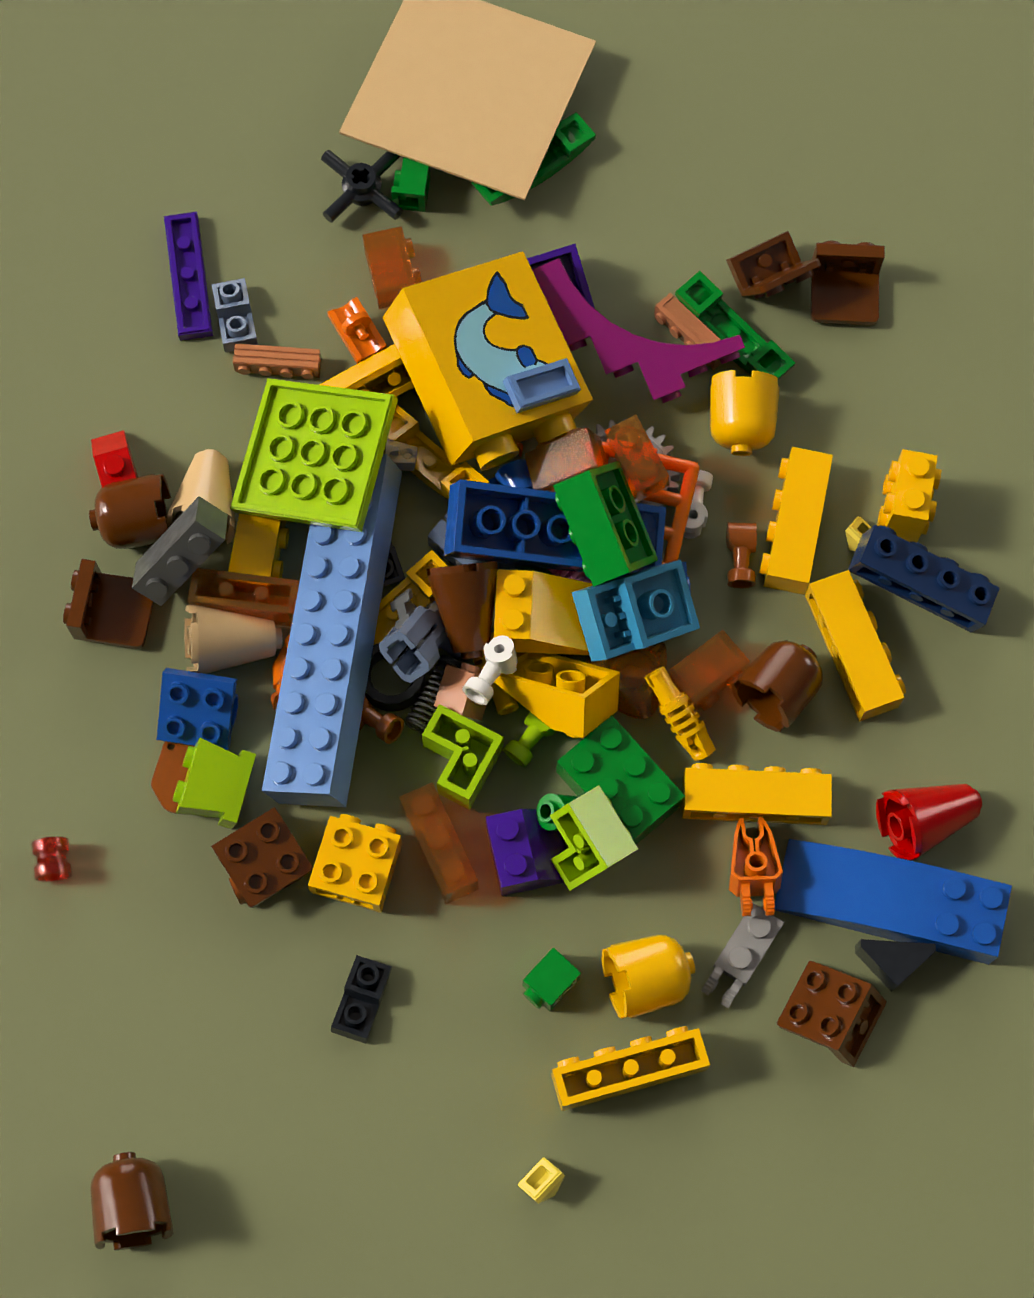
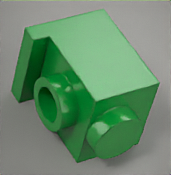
(411, 186)

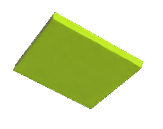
(314, 454)

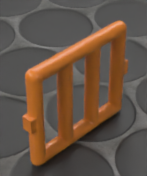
(681, 500)

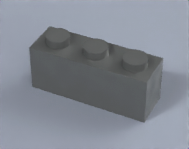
(180, 551)

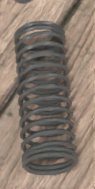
(415, 724)

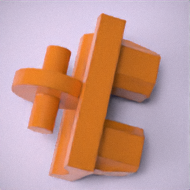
(357, 330)

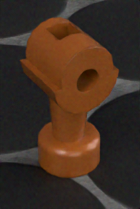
(741, 540)
(387, 726)

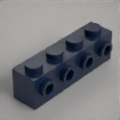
(924, 578)

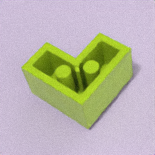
(470, 753)
(593, 837)

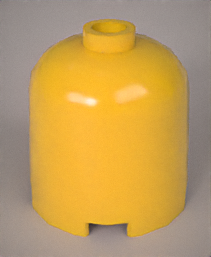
(743, 410)
(647, 974)

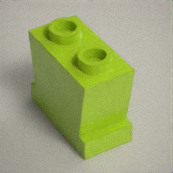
(214, 782)

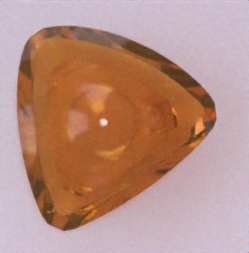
(635, 694)

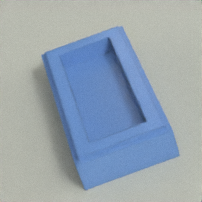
(541, 385)

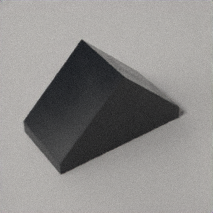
(893, 959)

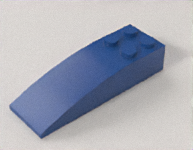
(522, 527)
(894, 899)

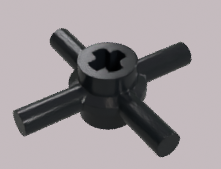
(361, 185)

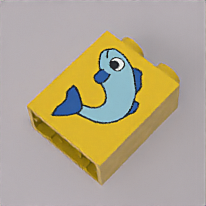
(462, 342)

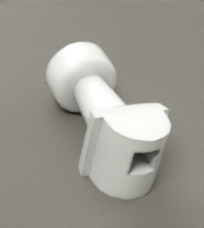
(698, 513)
(500, 658)

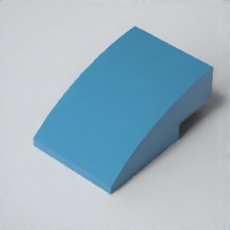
(635, 610)

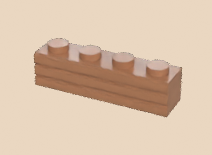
(684, 324)
(277, 361)

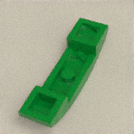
(568, 142)
(706, 304)

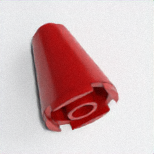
(925, 816)

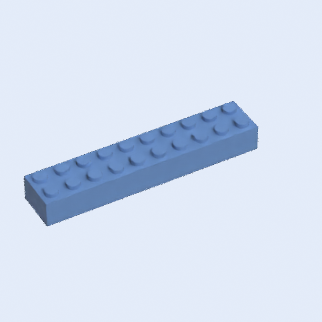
(331, 655)

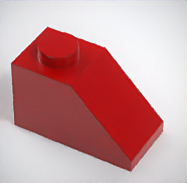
(113, 458)

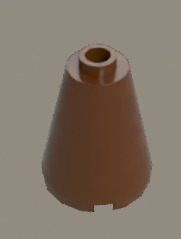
(465, 604)

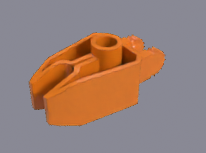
(755, 868)

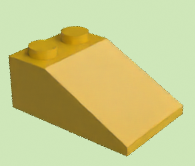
(539, 612)
(563, 691)

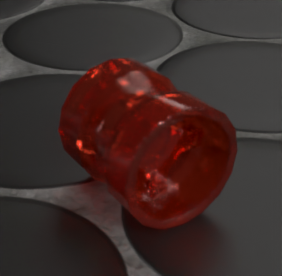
(51, 859)

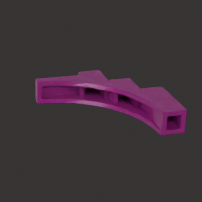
(620, 349)

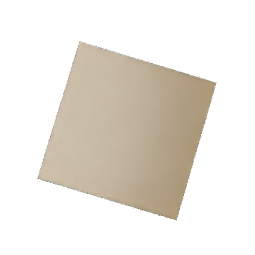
(469, 91)

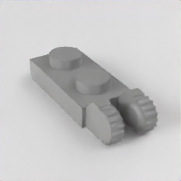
(744, 952)

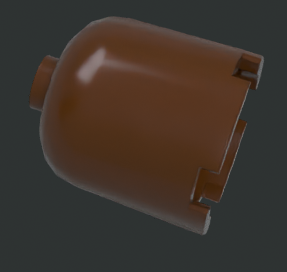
(131, 511)
(779, 683)
(129, 1203)

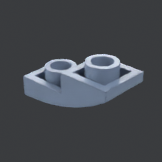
(234, 314)

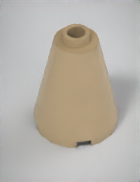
(210, 479)
(227, 639)

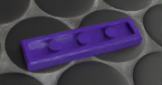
(188, 276)

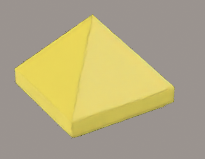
(855, 531)
(542, 1181)

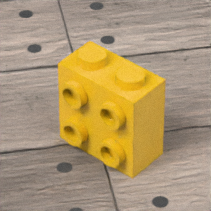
(909, 494)
(355, 862)

